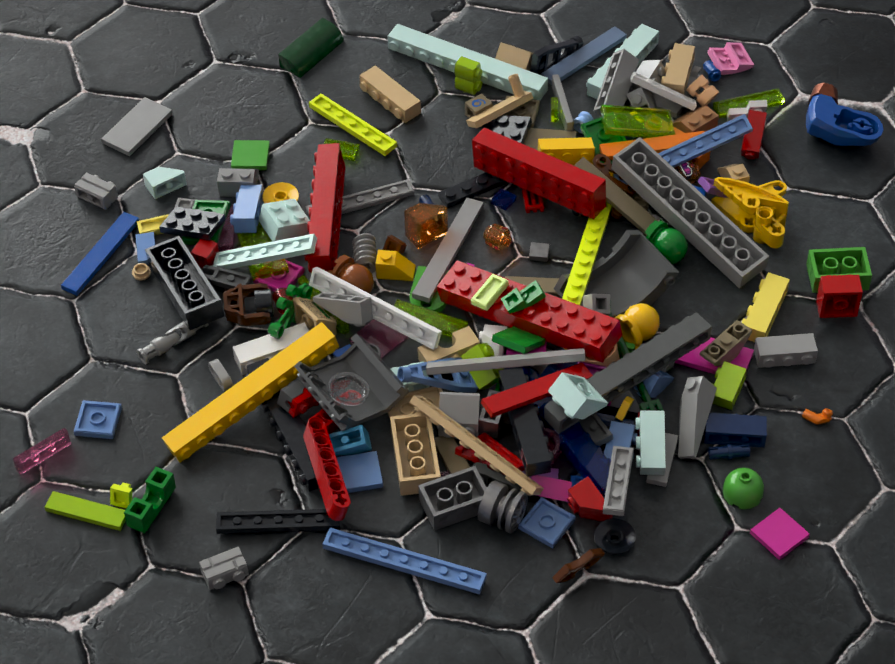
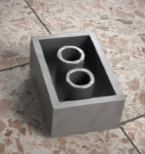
(452, 497)

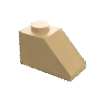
(734, 171)

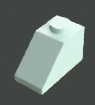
(163, 181)

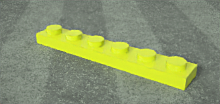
(353, 124)

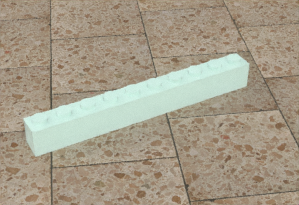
(446, 54)

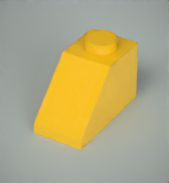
(394, 266)

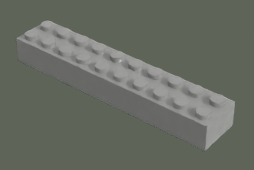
(690, 212)

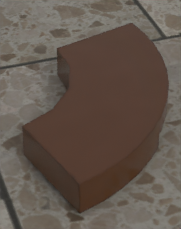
(585, 561)

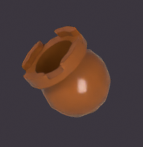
(353, 273)

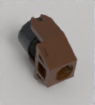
(235, 304)

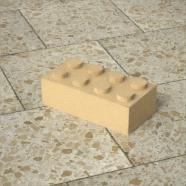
(414, 451)

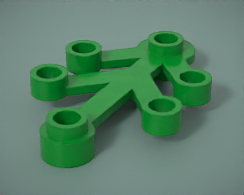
(277, 329)

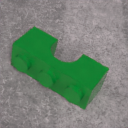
(143, 511)

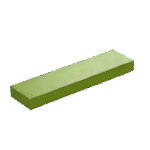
(85, 510)

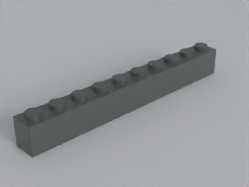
(638, 365)

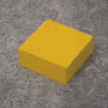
(624, 408)

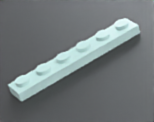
(266, 252)

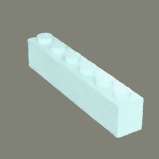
(639, 44)

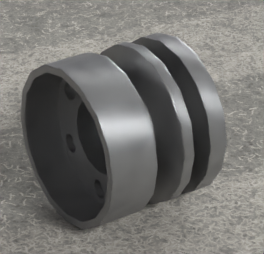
(502, 506)

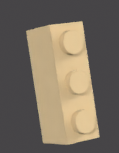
(679, 67)

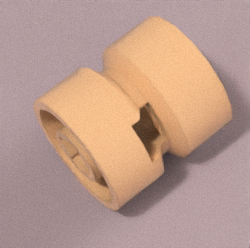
(706, 95)

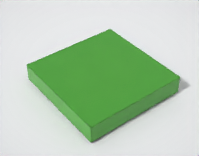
(250, 154)

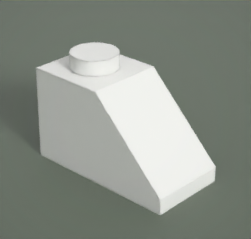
(486, 337)

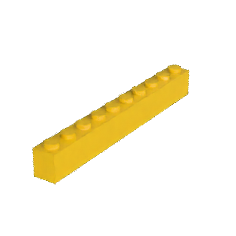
(249, 392)

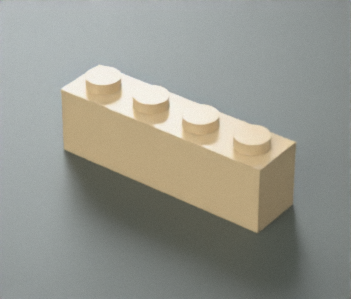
(390, 94)

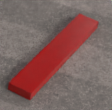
(528, 392)

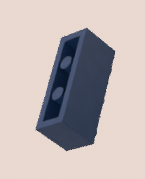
(736, 429)

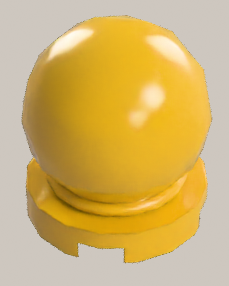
(639, 323)

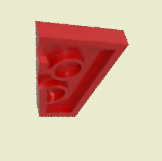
(493, 444)

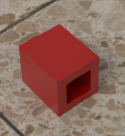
(205, 252)

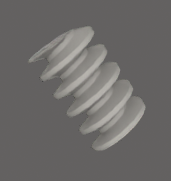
(365, 251)

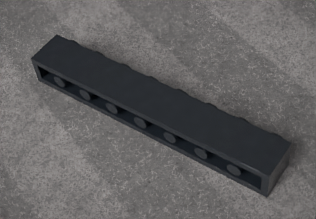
(290, 432)

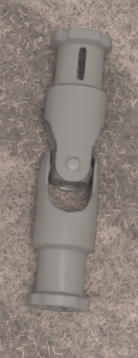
(163, 344)

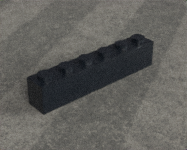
(527, 427)

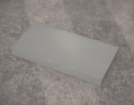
(136, 126)

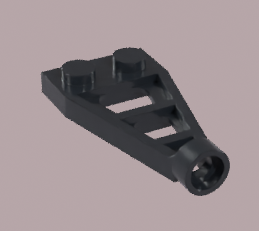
(541, 56)

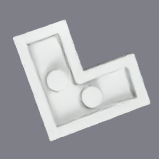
(757, 105)

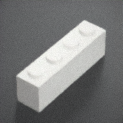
(266, 346)

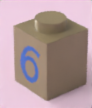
(477, 105)

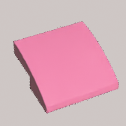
(731, 58)

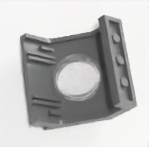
(353, 385)

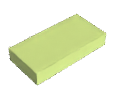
(489, 292)

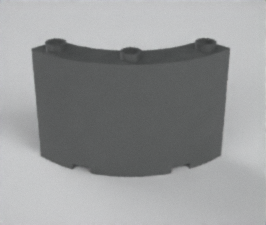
(629, 274)

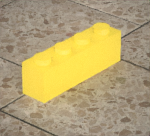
(766, 305)

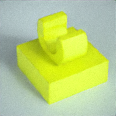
(121, 495)

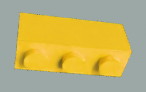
(568, 149)

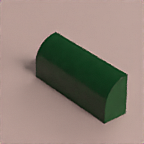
(310, 47)

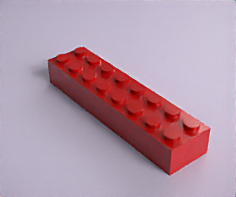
(539, 173)
(326, 206)

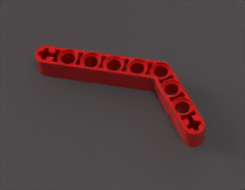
(326, 465)

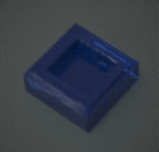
(503, 199)

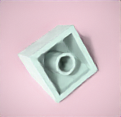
(576, 396)

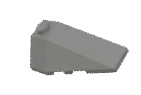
(693, 414)

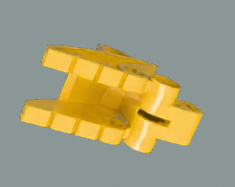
(754, 205)

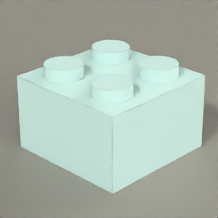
(283, 219)

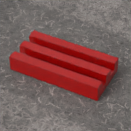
(534, 207)

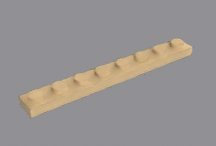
(481, 450)

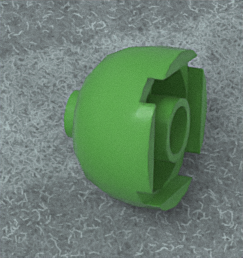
(743, 488)

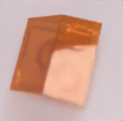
(425, 223)

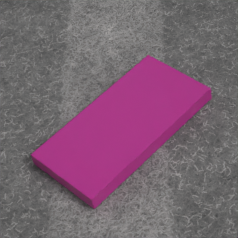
(696, 361)

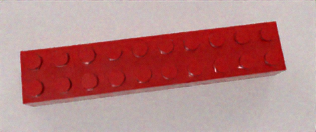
(550, 318)

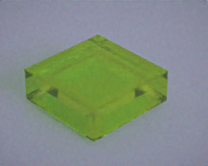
(554, 109)

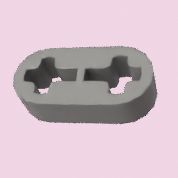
(220, 374)

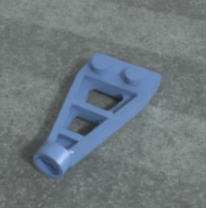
(462, 380)

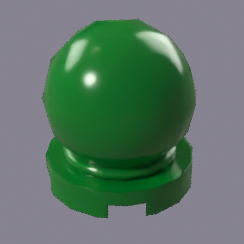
(667, 240)

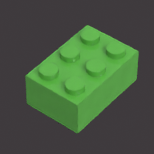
(838, 262)

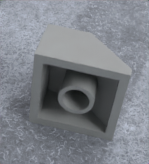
(231, 178)
(463, 409)

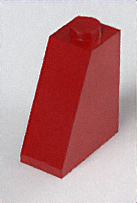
(752, 141)

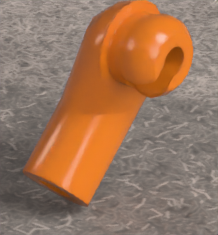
(820, 418)

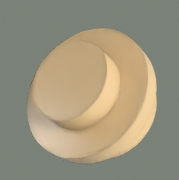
(141, 271)

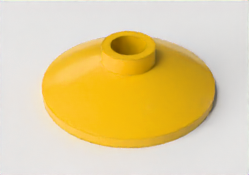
(280, 192)

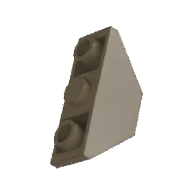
(727, 345)

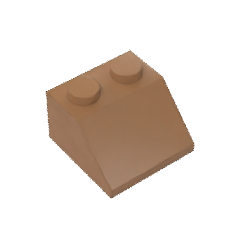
(698, 120)

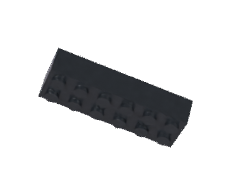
(184, 283)

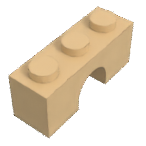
(462, 342)

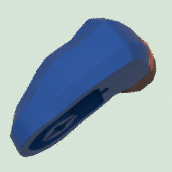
(839, 123)

